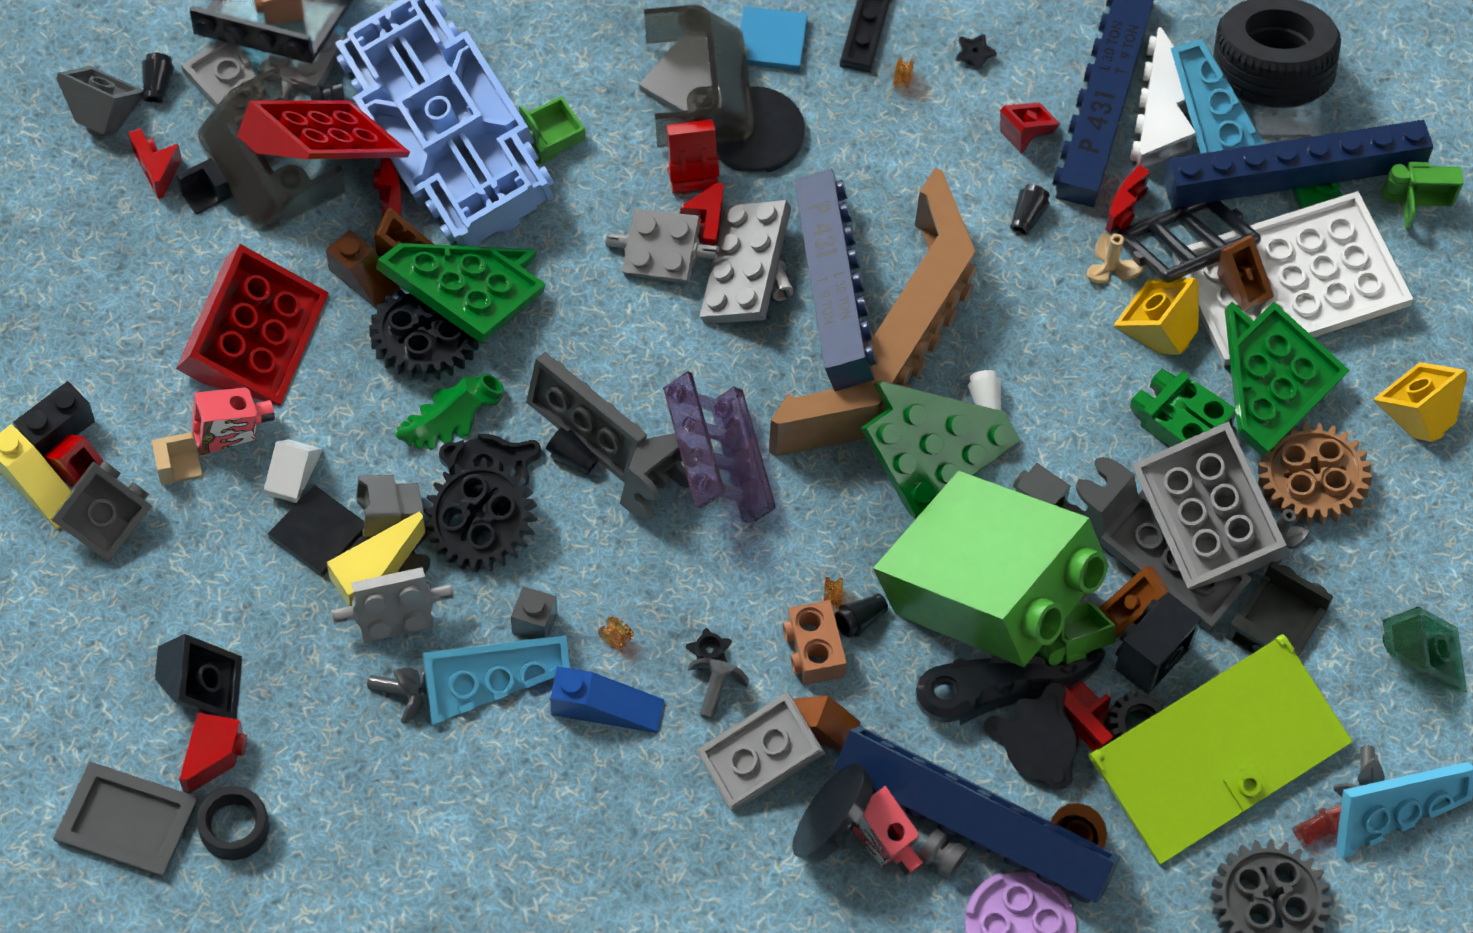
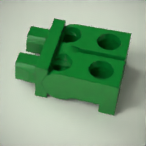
(1180, 408)

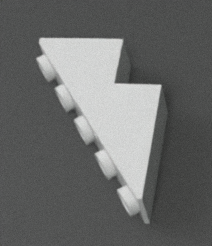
(1163, 126)

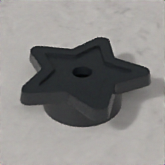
(971, 58)
(707, 640)

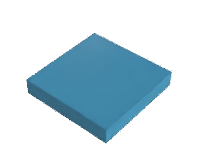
(774, 37)

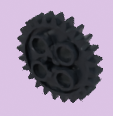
(418, 340)
(505, 530)

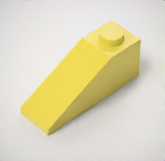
(31, 473)
(376, 556)

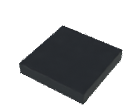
(317, 530)

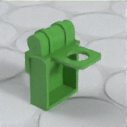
(553, 128)
(1422, 186)
(1082, 632)

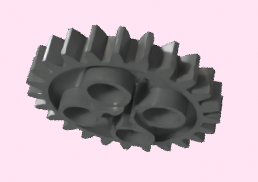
(1302, 893)

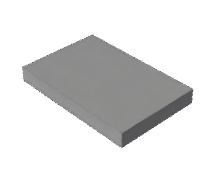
(678, 73)
(760, 751)

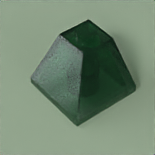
(1426, 645)

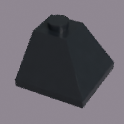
(199, 675)

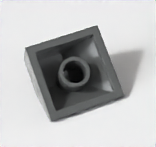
(98, 99)

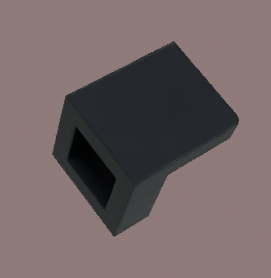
(203, 186)

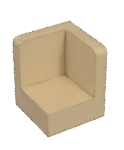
(177, 458)

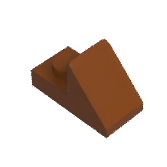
(1132, 599)

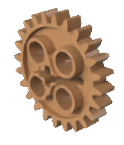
(1320, 500)

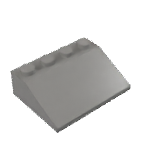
(1210, 508)

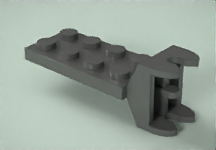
(611, 436)
(1134, 537)

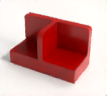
(1088, 715)

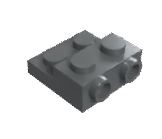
(102, 510)

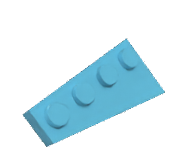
(1211, 101)
(483, 673)
(1399, 803)

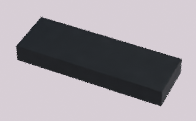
(864, 34)

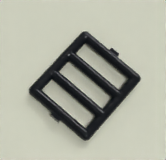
(1192, 261)

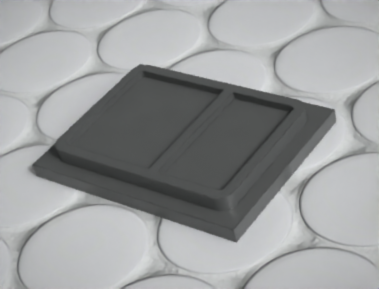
(126, 819)

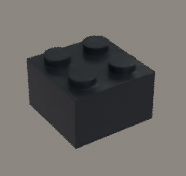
(1156, 642)

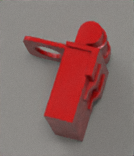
(692, 156)

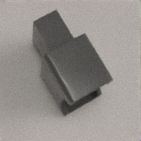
(386, 502)

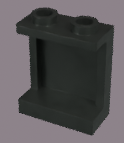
(1280, 606)

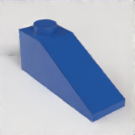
(603, 701)

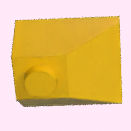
(1163, 315)
(1425, 400)

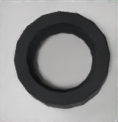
(237, 849)

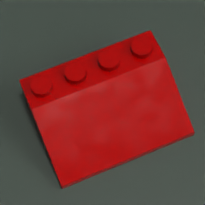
(316, 131)
(252, 327)

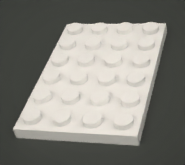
(1322, 268)

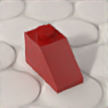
(72, 458)
(211, 750)

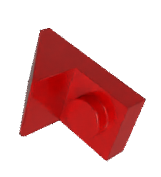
(1024, 121)
(157, 165)
(709, 208)

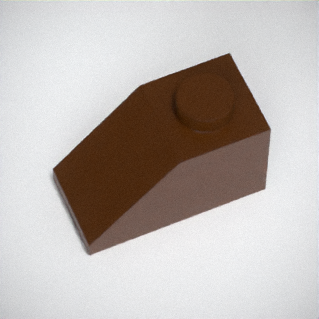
(356, 265)

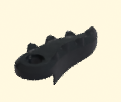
(995, 683)

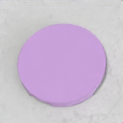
(1019, 905)

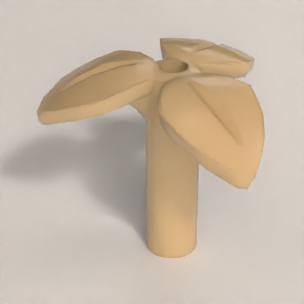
(1108, 250)

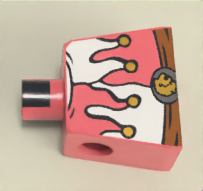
(227, 418)
(882, 815)

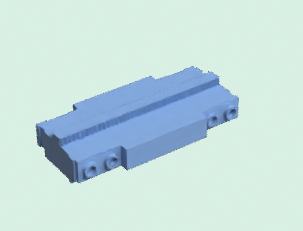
(450, 111)

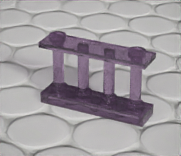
(738, 442)

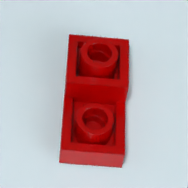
(389, 188)
(1124, 202)

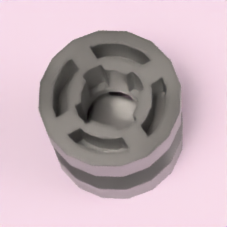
(943, 854)

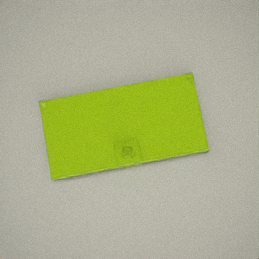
(1220, 749)

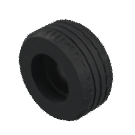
(1277, 52)

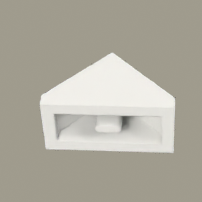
(290, 469)

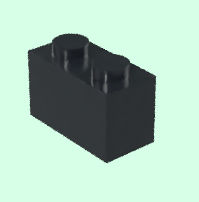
(55, 417)

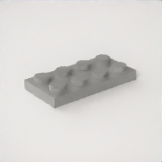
(746, 262)

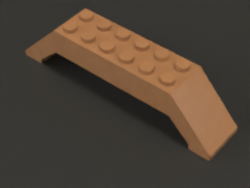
(901, 339)

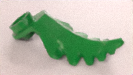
(451, 413)

